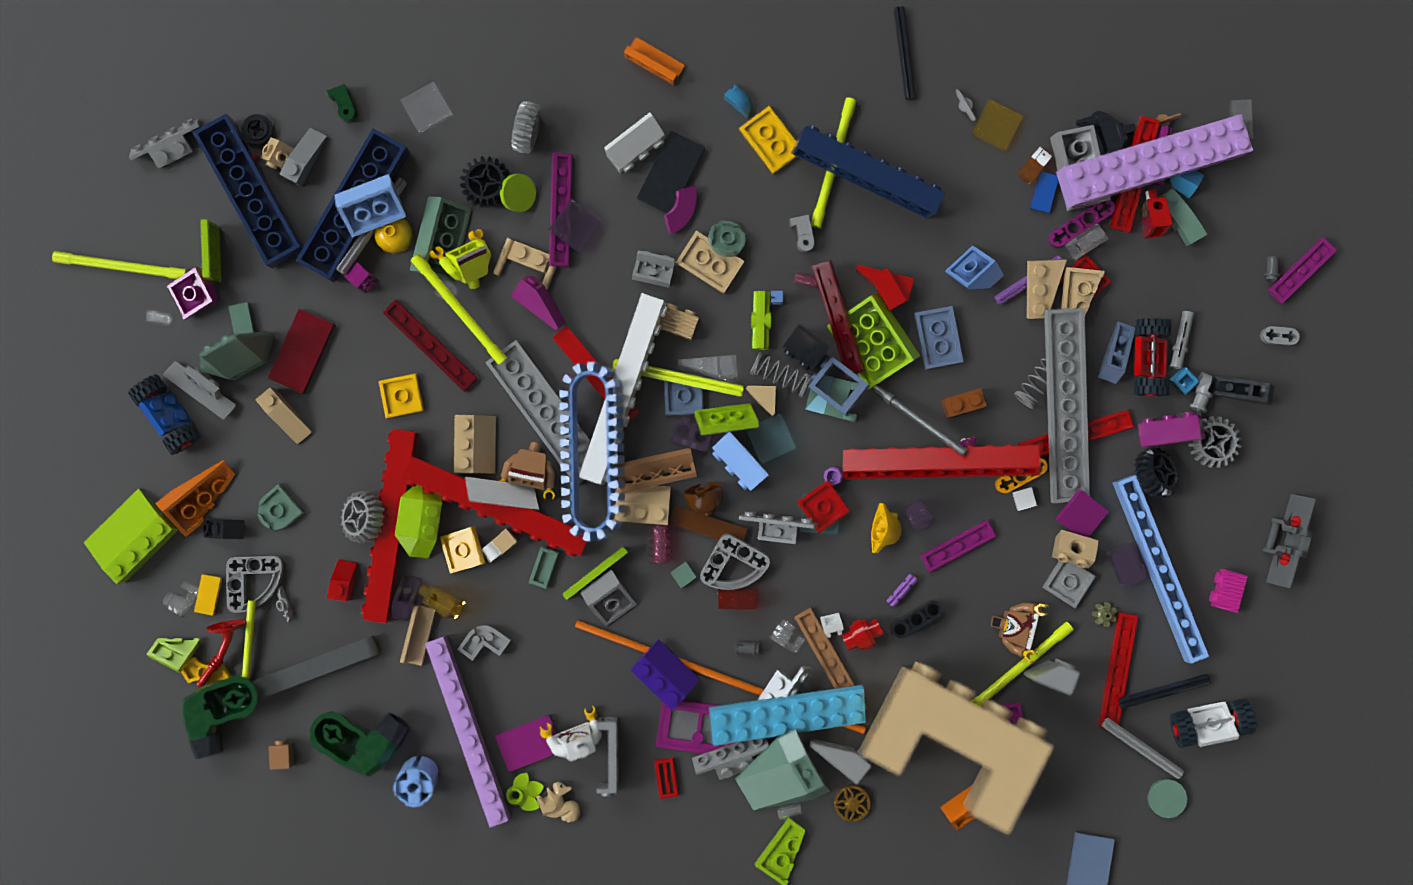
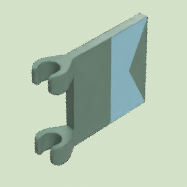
(838, 391)

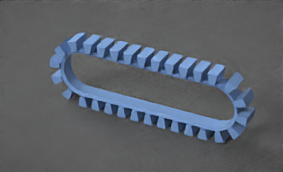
(605, 373)

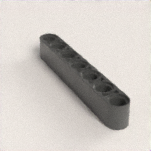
(317, 666)

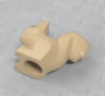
(554, 805)

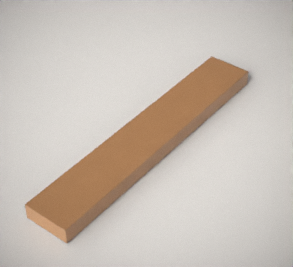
(823, 649)

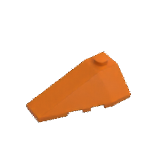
(192, 500)

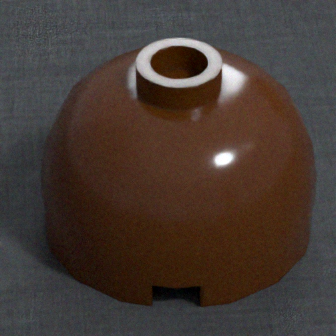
(704, 498)

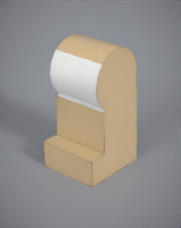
(499, 545)

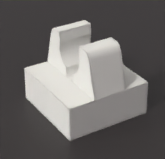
(832, 623)

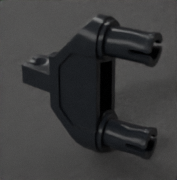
(1110, 130)

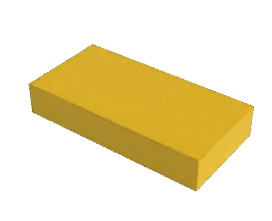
(208, 594)

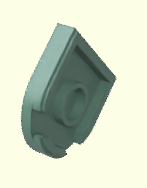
(278, 509)

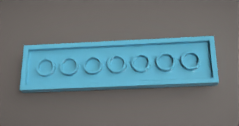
(782, 714)

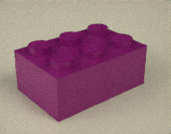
(1171, 429)

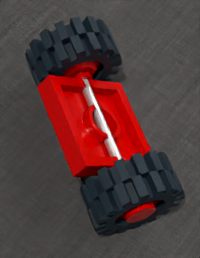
(1151, 357)

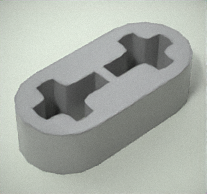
(1279, 331)

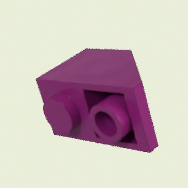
(361, 278)

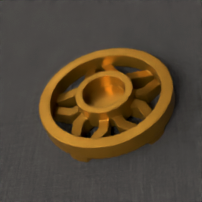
(852, 803)

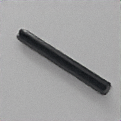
(904, 53)
(1164, 691)

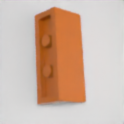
(654, 60)
(957, 812)

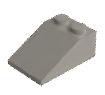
(844, 758)

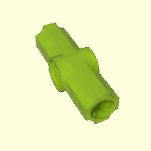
(761, 320)

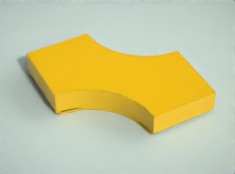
(195, 668)

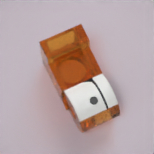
(1034, 165)

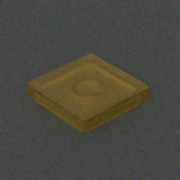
(997, 125)

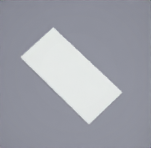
(501, 493)

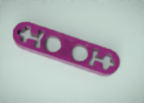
(1081, 223)

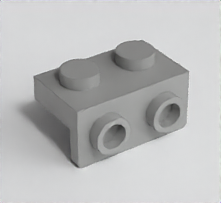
(653, 268)

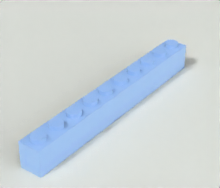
(1160, 569)

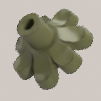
(1101, 614)

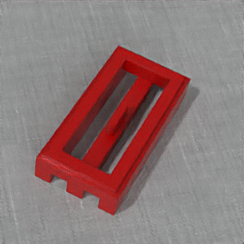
(663, 761)

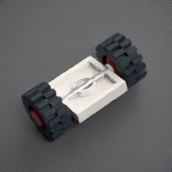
(1213, 723)

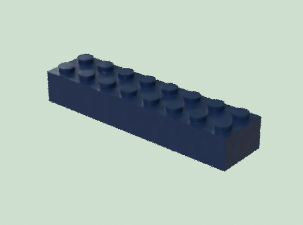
(868, 172)
(248, 191)
(331, 237)

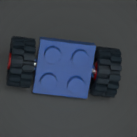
(164, 414)

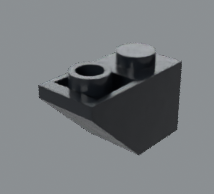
(223, 528)

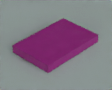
(524, 743)

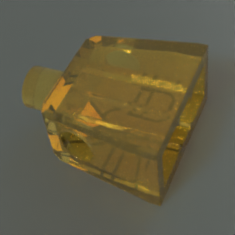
(442, 601)

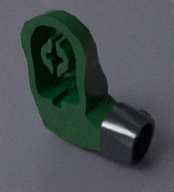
(214, 705)
(355, 745)

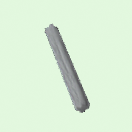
(1142, 748)

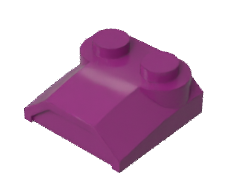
(193, 293)

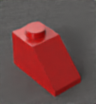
(342, 581)

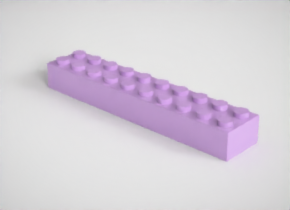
(1154, 161)

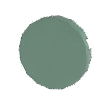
(726, 238)
(1167, 798)

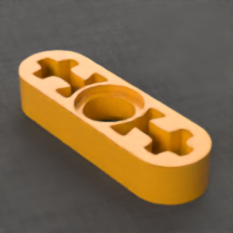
(1018, 483)

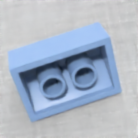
(370, 205)
(739, 462)

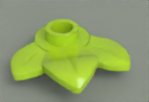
(527, 792)

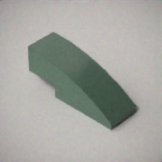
(1183, 218)

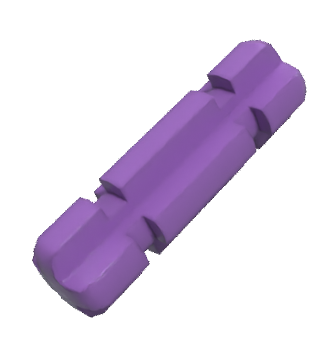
(902, 590)

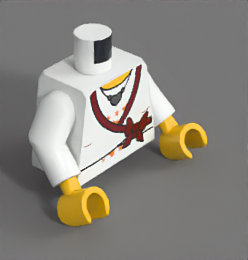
(576, 741)

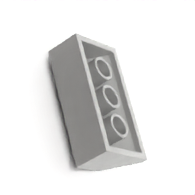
(1074, 147)

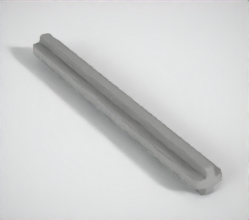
(363, 238)

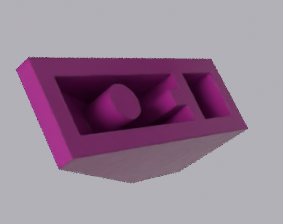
(535, 298)

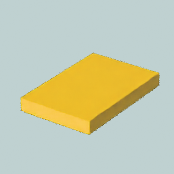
(769, 139)

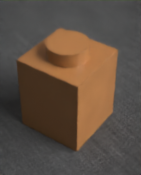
(281, 755)

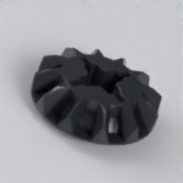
(253, 121)

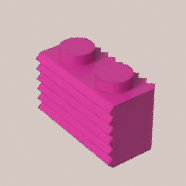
(1228, 590)

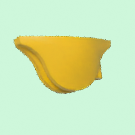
(885, 528)

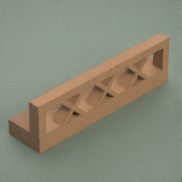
(655, 467)

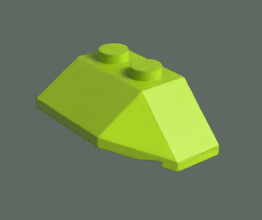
(418, 521)

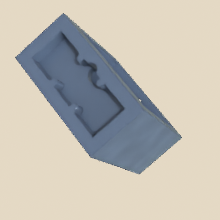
(852, 399)

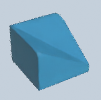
(1184, 380)

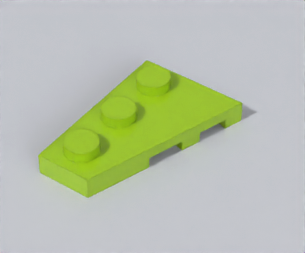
(781, 851)

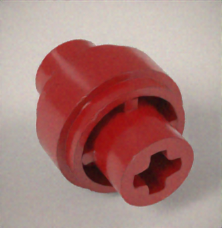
(862, 634)

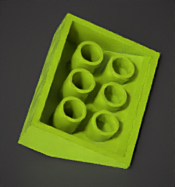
(880, 340)
(130, 537)

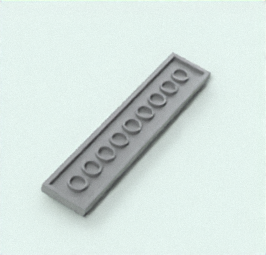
(1066, 403)

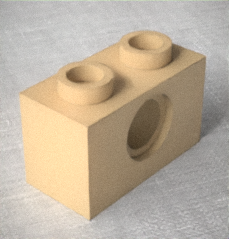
(1085, 547)

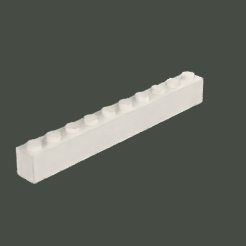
(628, 370)

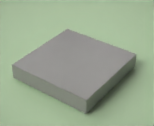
(1068, 582)

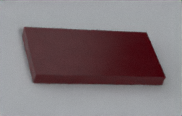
(301, 351)

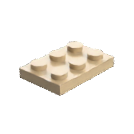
(708, 265)

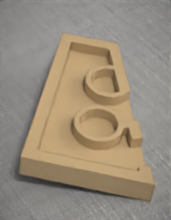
(1042, 284)

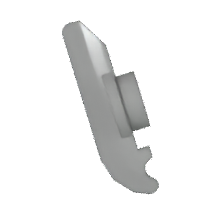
(965, 105)
(283, 604)

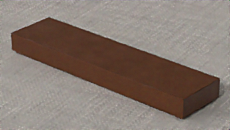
(705, 524)

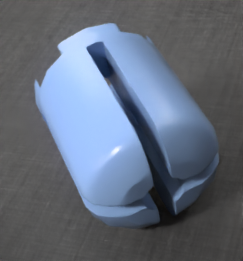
(416, 781)

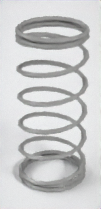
(754, 369)
(1022, 398)

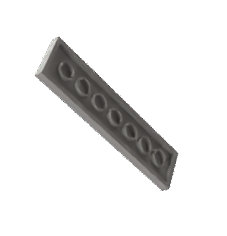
(536, 401)

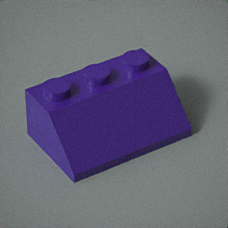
(664, 674)

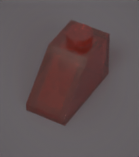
(737, 599)

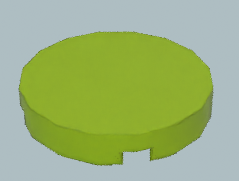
(518, 192)

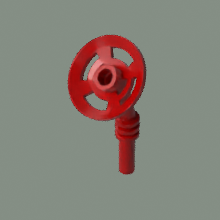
(226, 630)

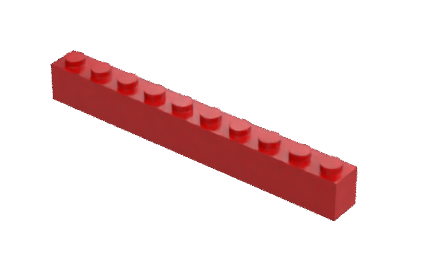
(941, 462)
(522, 519)
(387, 548)

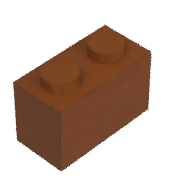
(963, 403)

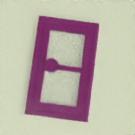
(686, 728)

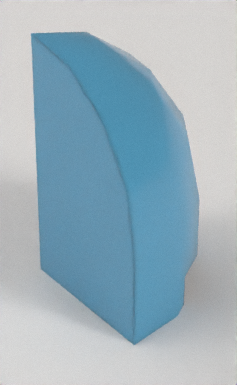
(739, 100)
(1187, 183)

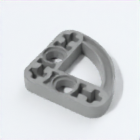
(726, 552)
(240, 574)

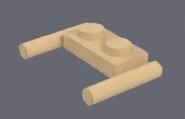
(525, 256)

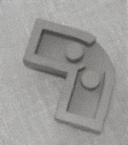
(483, 636)

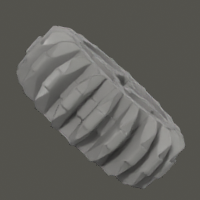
(526, 127)
(1218, 448)
(362, 517)

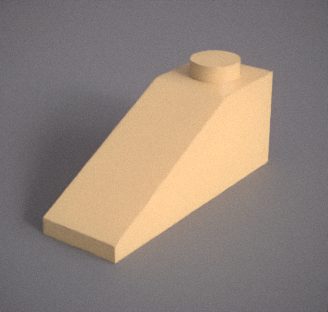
(283, 415)

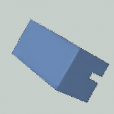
(776, 297)

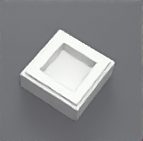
(1024, 499)

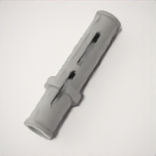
(1177, 362)

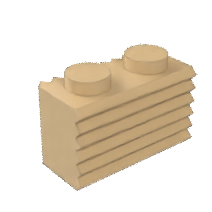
(678, 322)

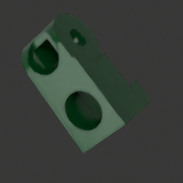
(346, 107)

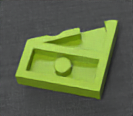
(173, 652)

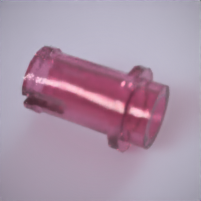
(805, 279)

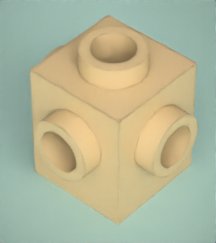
(276, 153)

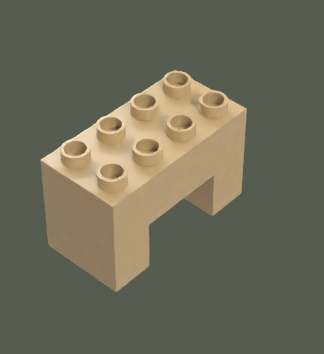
(1008, 753)

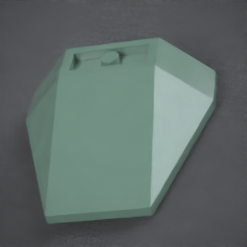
(237, 354)
(782, 775)

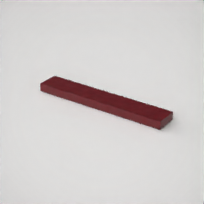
(838, 316)
(430, 345)

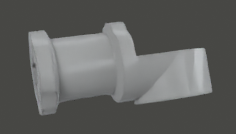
(1202, 394)

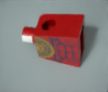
(1155, 215)

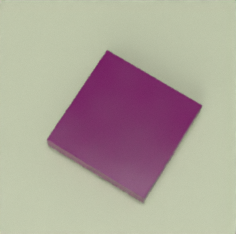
(1082, 514)

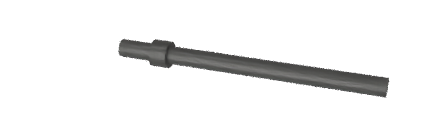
(890, 398)

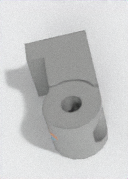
(804, 232)

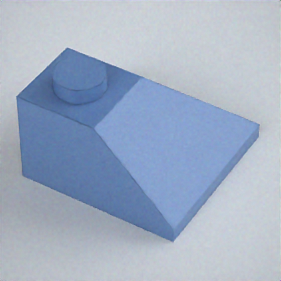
(975, 270)

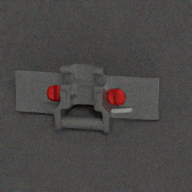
(1297, 541)

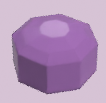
(833, 475)

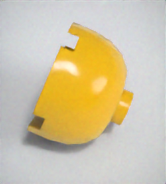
(394, 236)

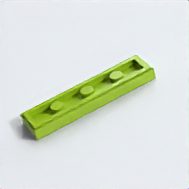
(595, 572)

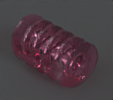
(660, 544)

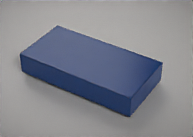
(1044, 192)

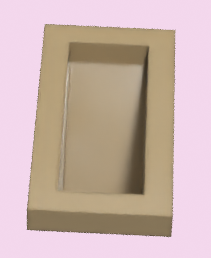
(764, 396)

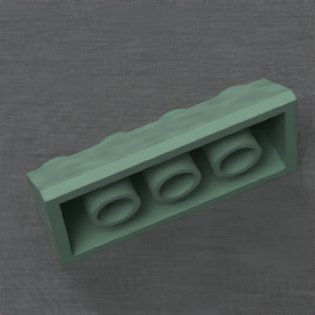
(443, 227)

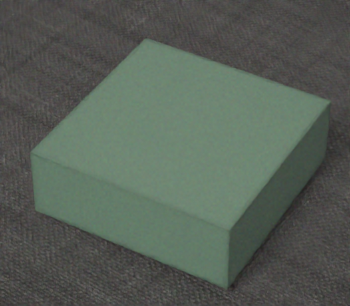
(683, 574)

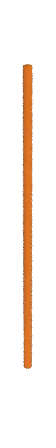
(692, 666)

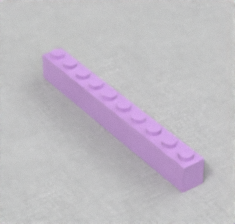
(468, 731)

